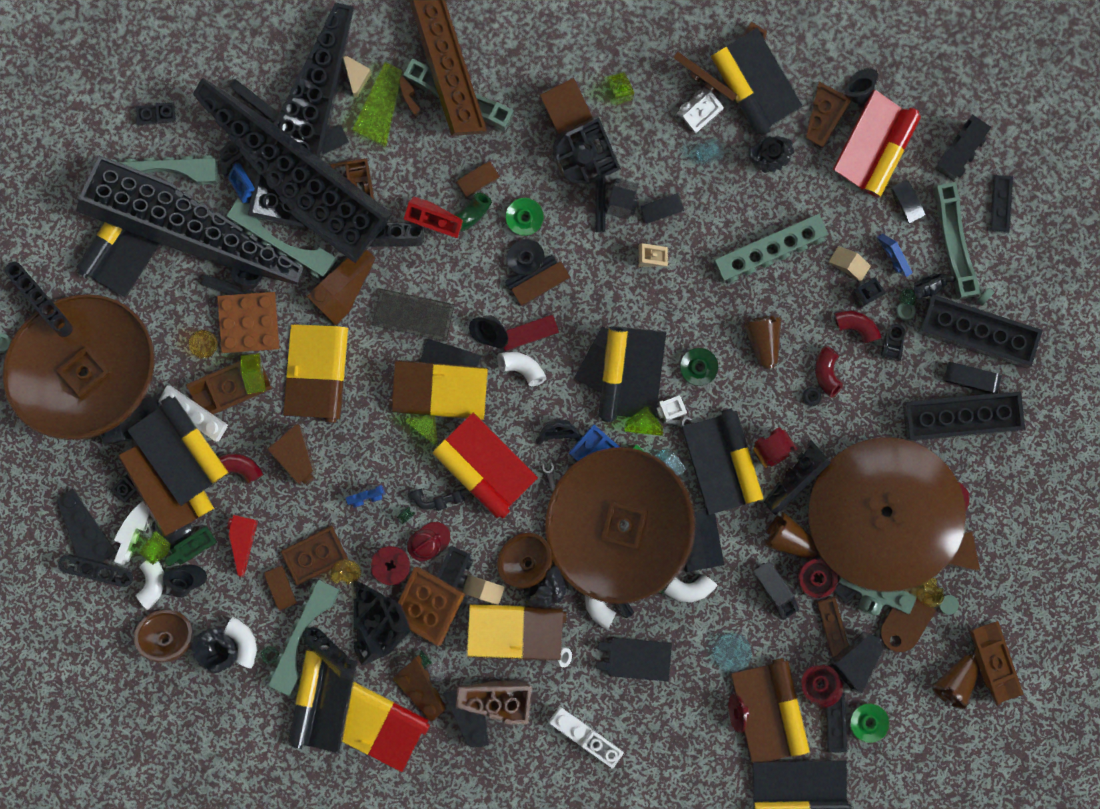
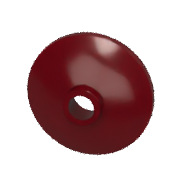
(738, 713)

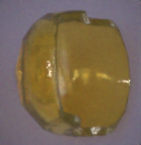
(203, 344)
(346, 571)
(930, 593)

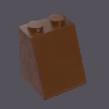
(565, 107)
(294, 455)
(966, 555)

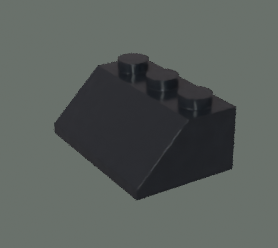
(706, 546)

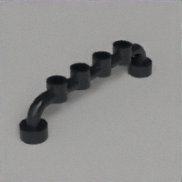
(439, 503)

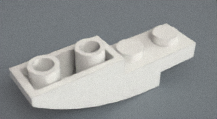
(127, 535)
(586, 737)

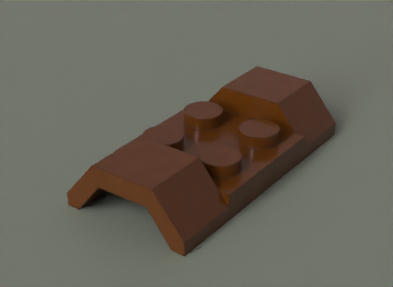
(223, 389)
(995, 663)

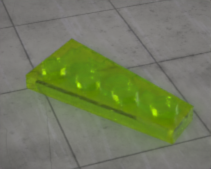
(377, 112)

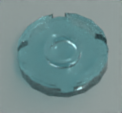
(732, 652)

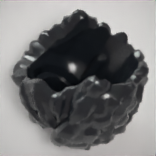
(764, 154)
(547, 591)
(214, 650)

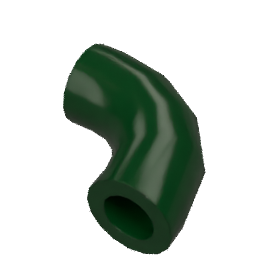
(474, 210)

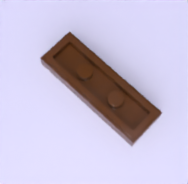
(541, 283)
(832, 625)

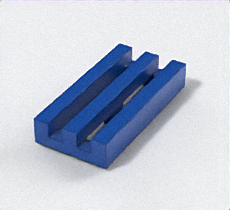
(241, 183)

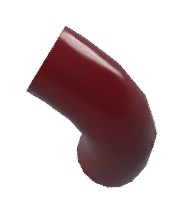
(859, 322)
(825, 371)
(242, 465)

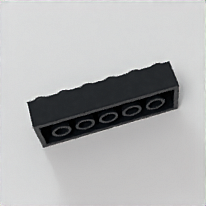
(980, 331)
(964, 416)

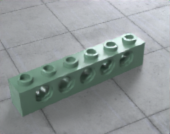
(813, 225)

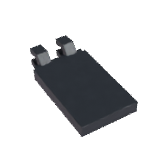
(637, 659)

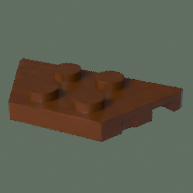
(699, 74)

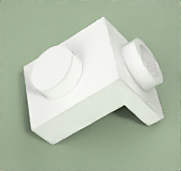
(671, 408)

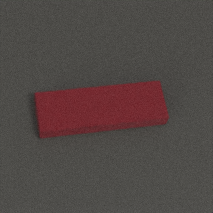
(531, 332)

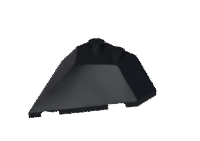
(378, 624)

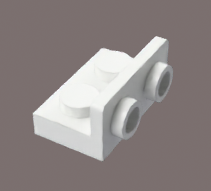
(700, 109)

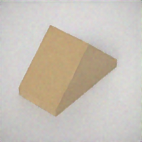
(357, 74)
(652, 256)
(850, 263)
(483, 589)

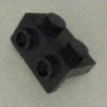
(454, 567)

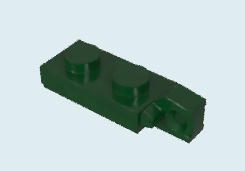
(191, 547)

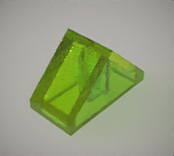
(620, 88)
(252, 373)
(644, 423)
(426, 427)
(155, 548)

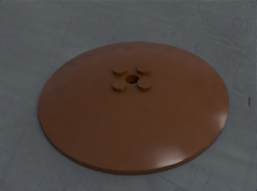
(45, 368)
(588, 516)
(896, 549)

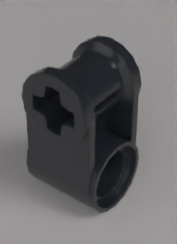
(893, 344)

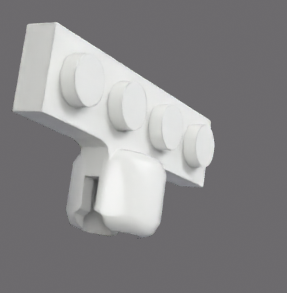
(204, 420)

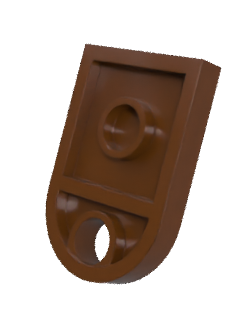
(906, 626)

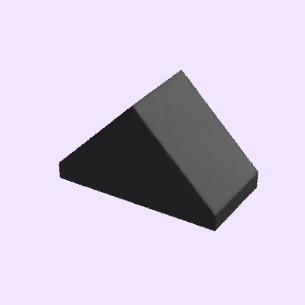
(868, 293)

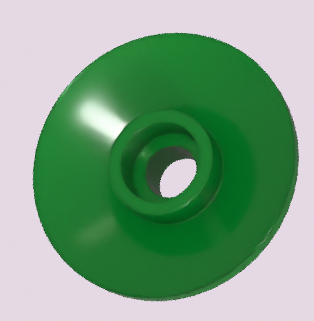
(527, 207)
(879, 725)

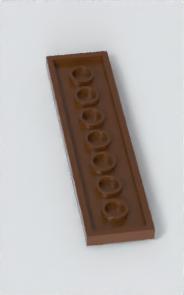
(448, 67)

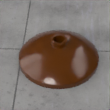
(518, 554)
(162, 627)

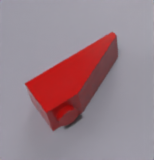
(432, 217)
(241, 537)

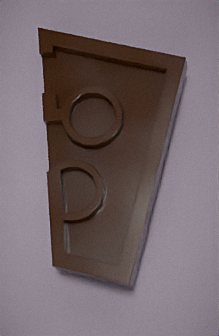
(826, 114)
(417, 686)

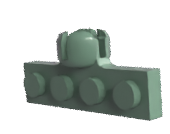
(900, 600)

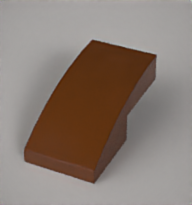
(409, 92)
(477, 179)
(280, 587)

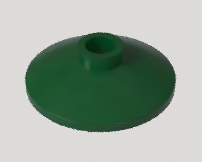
(709, 366)

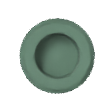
(984, 297)
(905, 312)
(5, 341)
(949, 605)

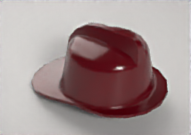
(428, 541)

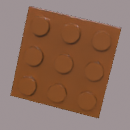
(248, 322)
(429, 605)

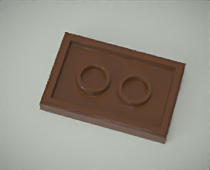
(313, 555)

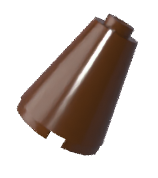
(764, 339)
(790, 538)
(958, 682)

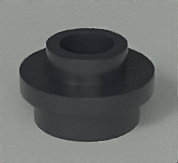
(816, 392)

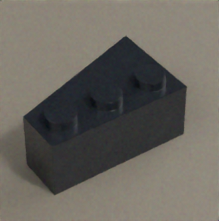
(963, 148)
(623, 199)
(471, 724)

